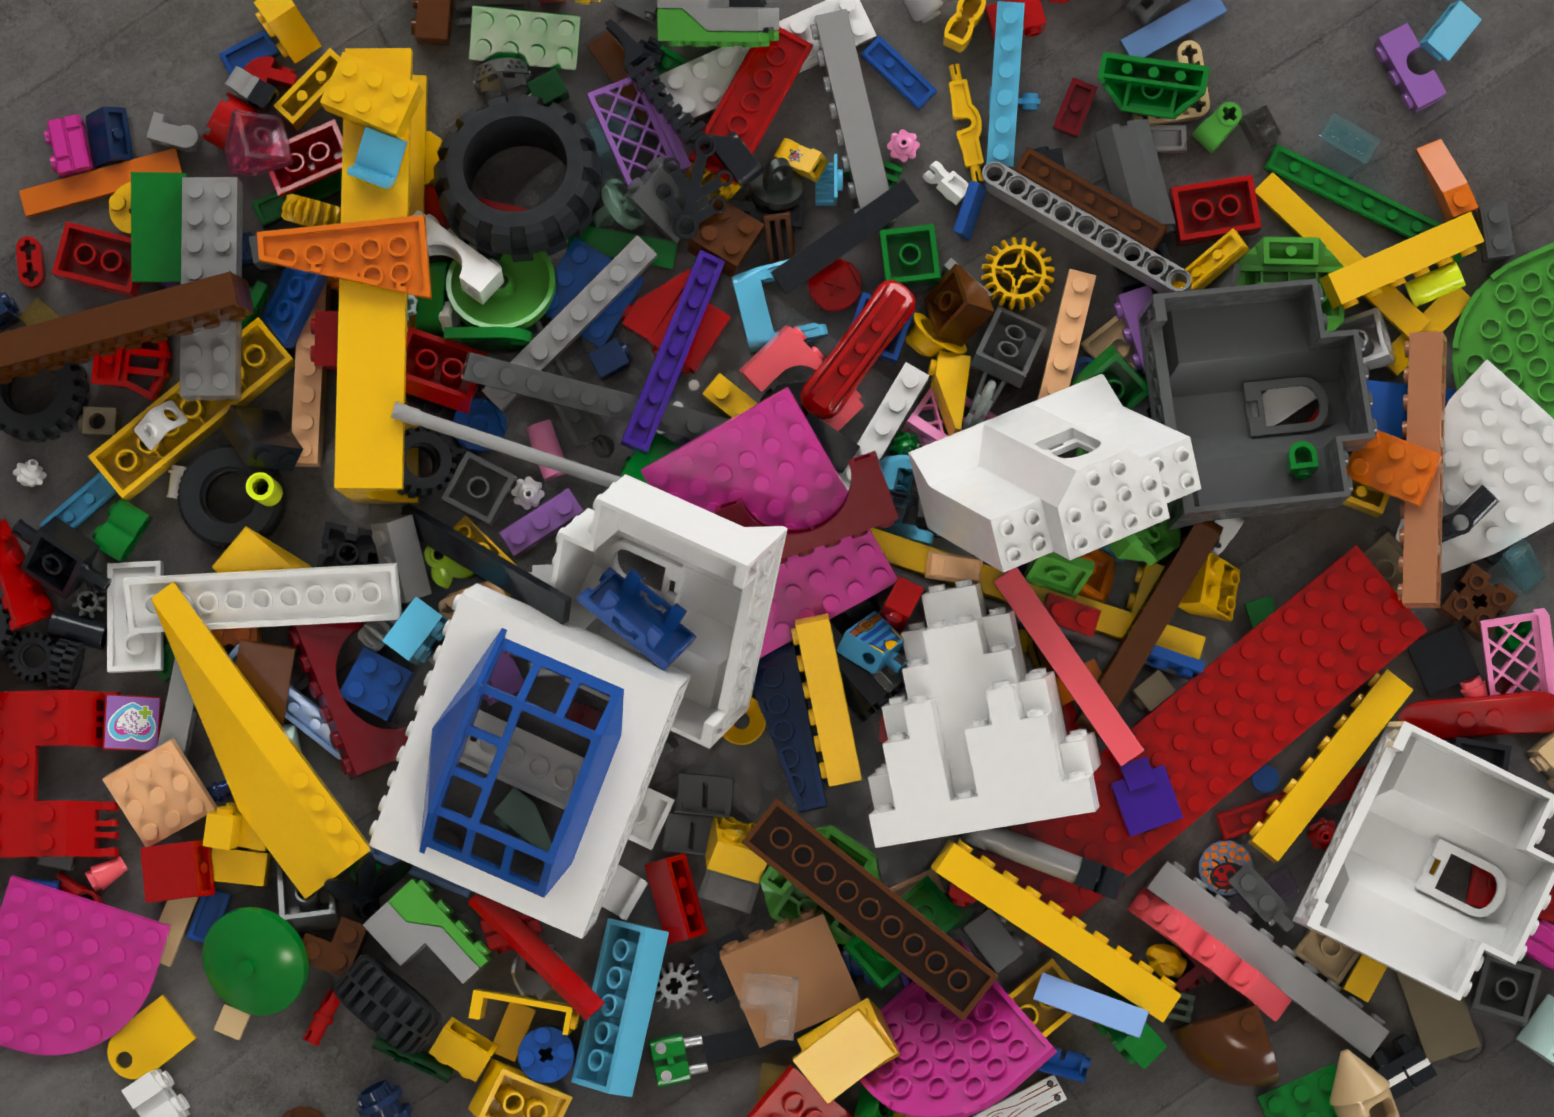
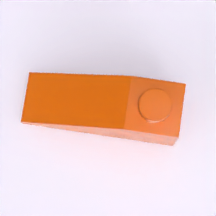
(1446, 180)

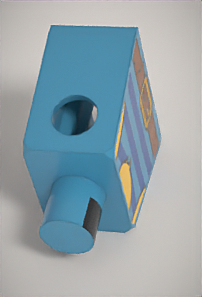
(873, 645)

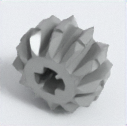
(374, 632)
(681, 991)

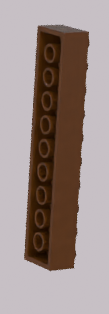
(123, 325)
(870, 909)

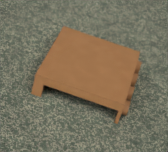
(800, 950)

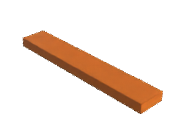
(94, 184)

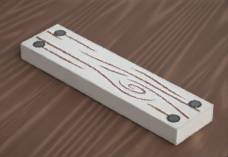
(1028, 1101)

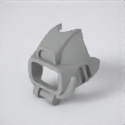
(529, 981)

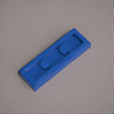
(898, 73)

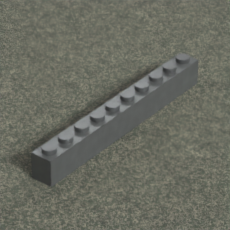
(579, 395)

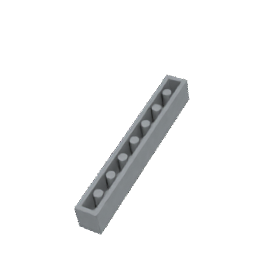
(850, 107)
(580, 313)

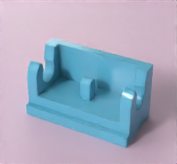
(1450, 31)

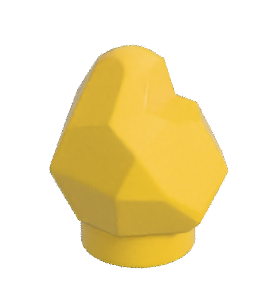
(1166, 960)

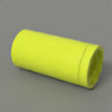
(1435, 284)
(256, 482)

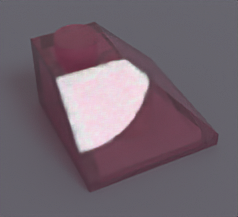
(256, 144)

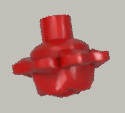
(1321, 832)

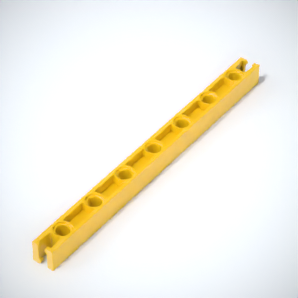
(1112, 621)

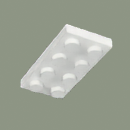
(124, 650)

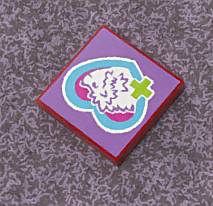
(130, 723)

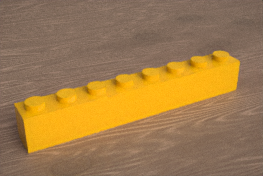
(1329, 766)

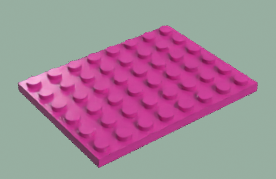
(785, 481)

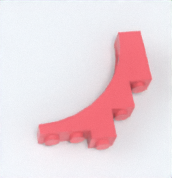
(1210, 953)

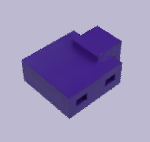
(1144, 797)

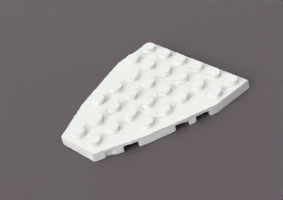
(1508, 446)

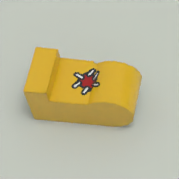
(802, 159)

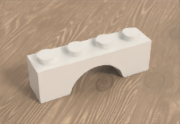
(478, 274)

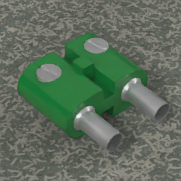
(670, 1059)

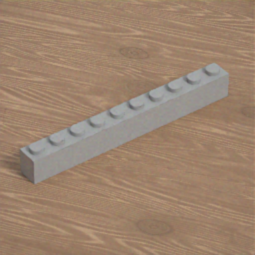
(1278, 964)

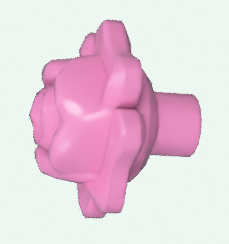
(903, 145)

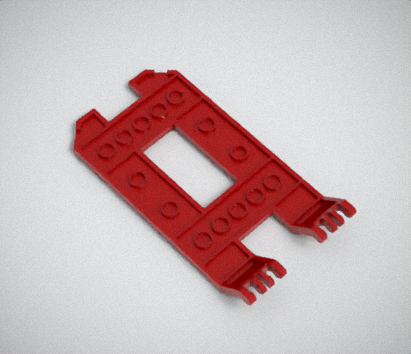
(58, 826)

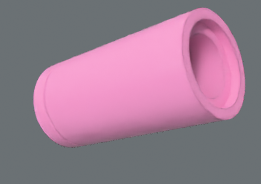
(544, 438)

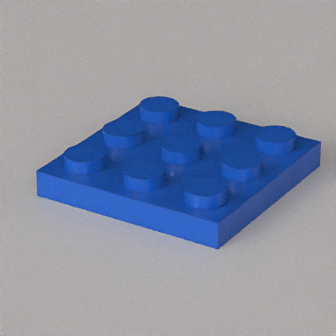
(573, 274)

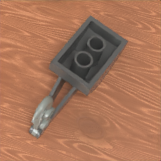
(1004, 356)

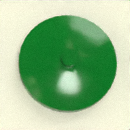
(255, 961)

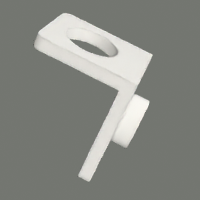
(156, 425)

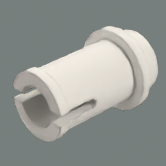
(175, 476)

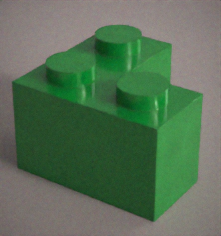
(1137, 1050)

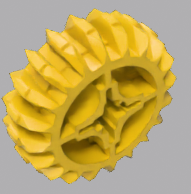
(309, 212)
(1006, 270)

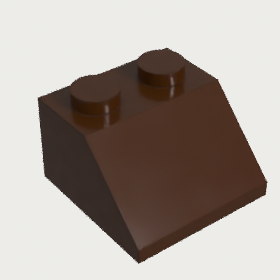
(957, 306)

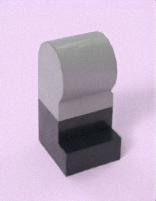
(252, 89)

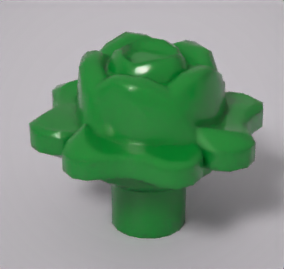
(904, 443)

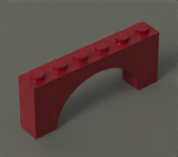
(864, 507)
(359, 743)

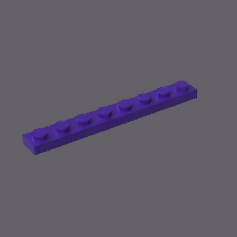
(672, 352)

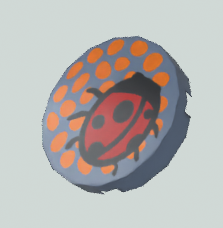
(1219, 863)

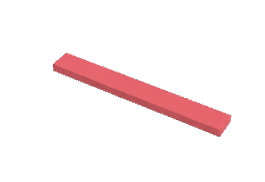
(1068, 666)

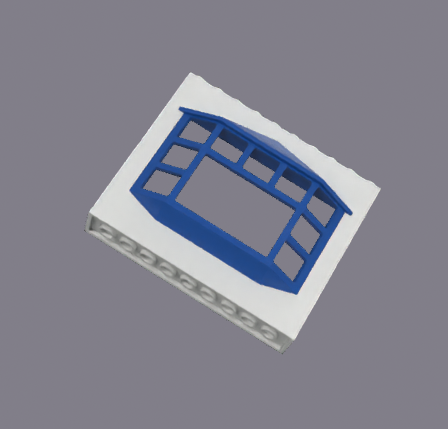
(606, 789)

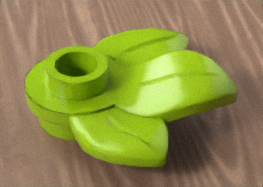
(444, 569)

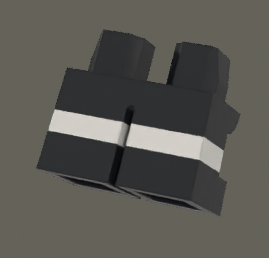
(1412, 1061)

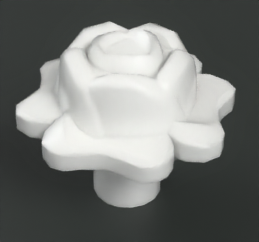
(29, 473)
(527, 492)

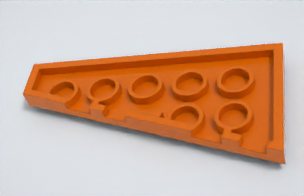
(371, 252)

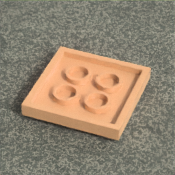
(160, 793)

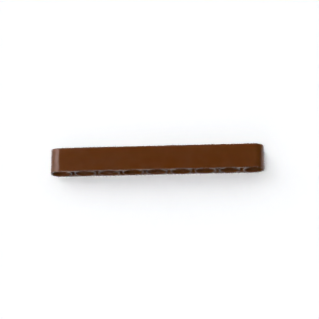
(1155, 614)

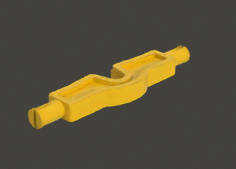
(964, 110)

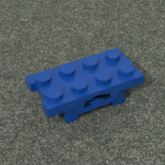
(622, 608)

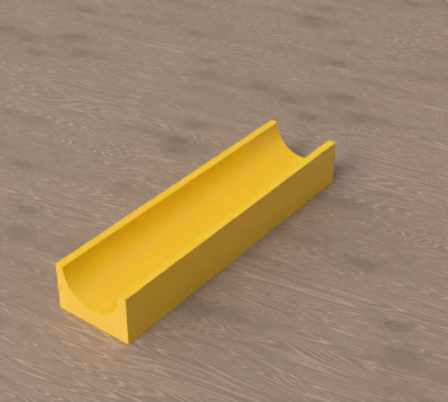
(375, 319)

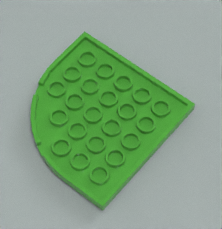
(1512, 327)

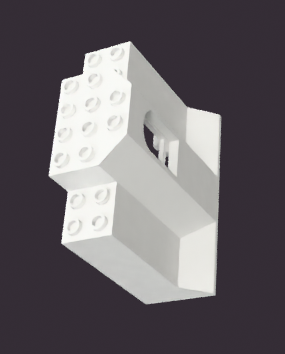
(1013, 498)
(720, 578)
(1420, 805)

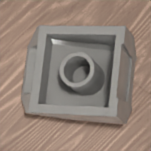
(1376, 337)

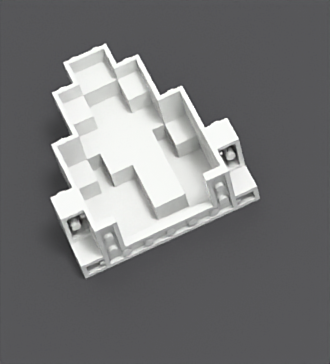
(974, 731)

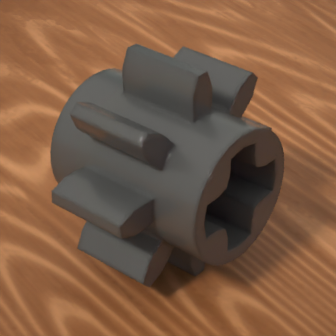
(81, 597)

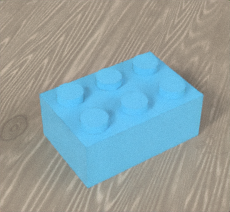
(416, 632)

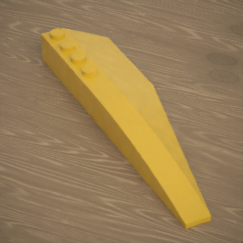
(259, 760)

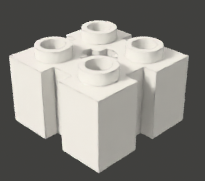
(154, 1096)

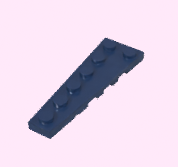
(786, 714)

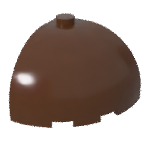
(1230, 1046)

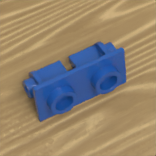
(1068, 1065)

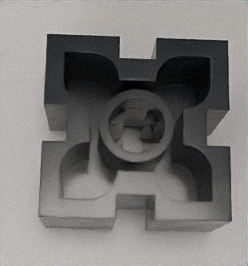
(339, 541)

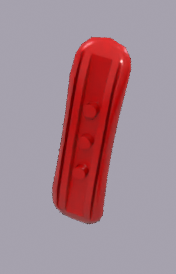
(858, 350)
(1483, 715)

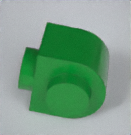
(1301, 460)

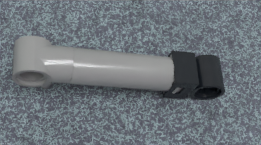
(1049, 860)

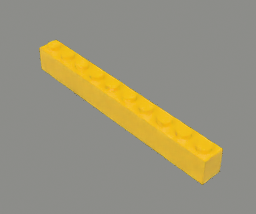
(1055, 930)

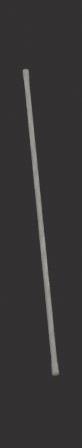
(417, 417)

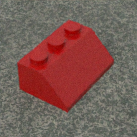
(314, 157)

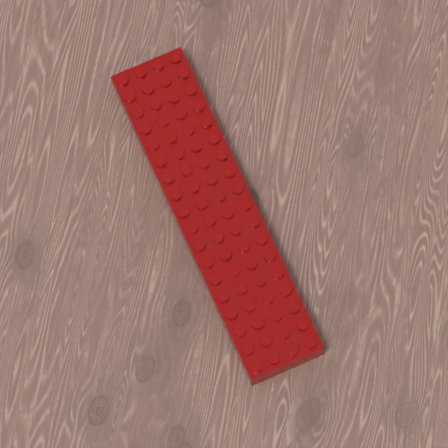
(1236, 717)

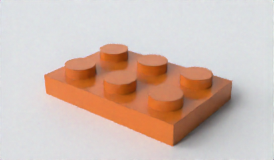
(1394, 467)

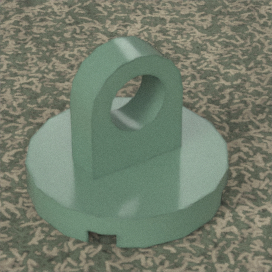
(617, 207)

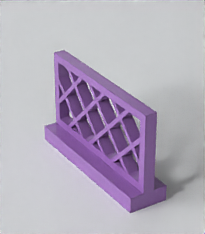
(666, 136)

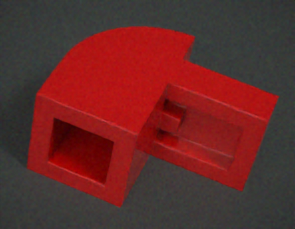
(266, 70)

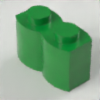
(121, 530)

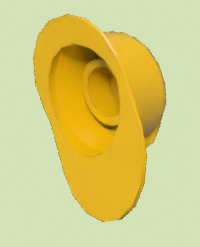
(924, 341)

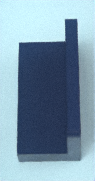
(109, 136)

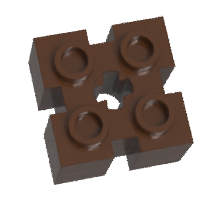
(1473, 584)

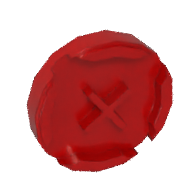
(836, 286)

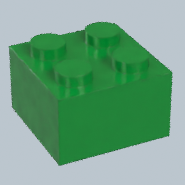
(910, 255)
(1120, 374)

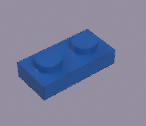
(1183, 665)

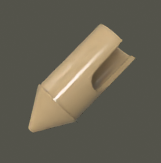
(1360, 1090)

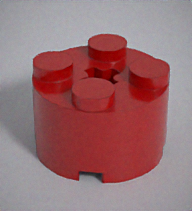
(221, 118)

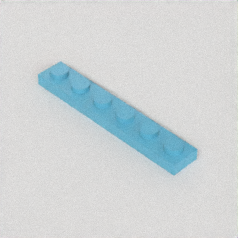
(1005, 82)

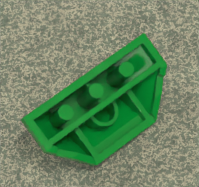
(1152, 85)

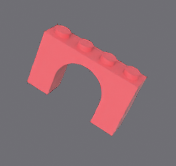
(790, 350)

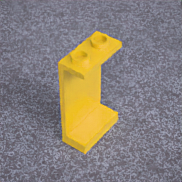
(480, 999)

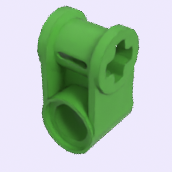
(1215, 129)

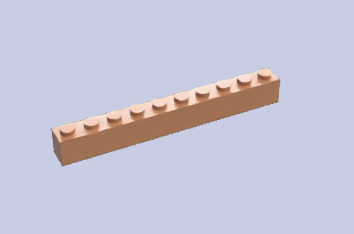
(1426, 429)

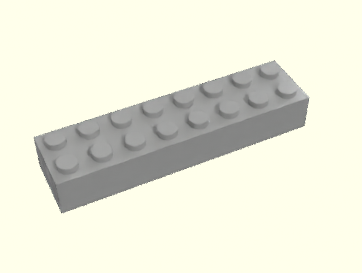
(208, 248)

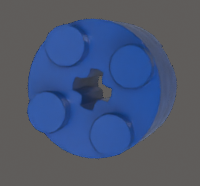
(531, 1056)

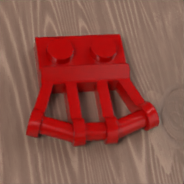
(115, 370)

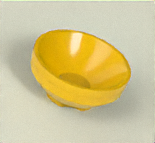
(752, 731)

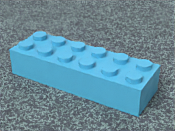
(627, 984)

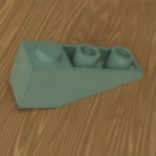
(525, 818)

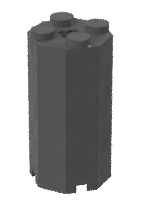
(1134, 169)

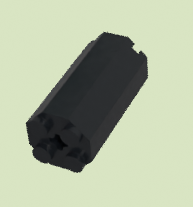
(859, 685)

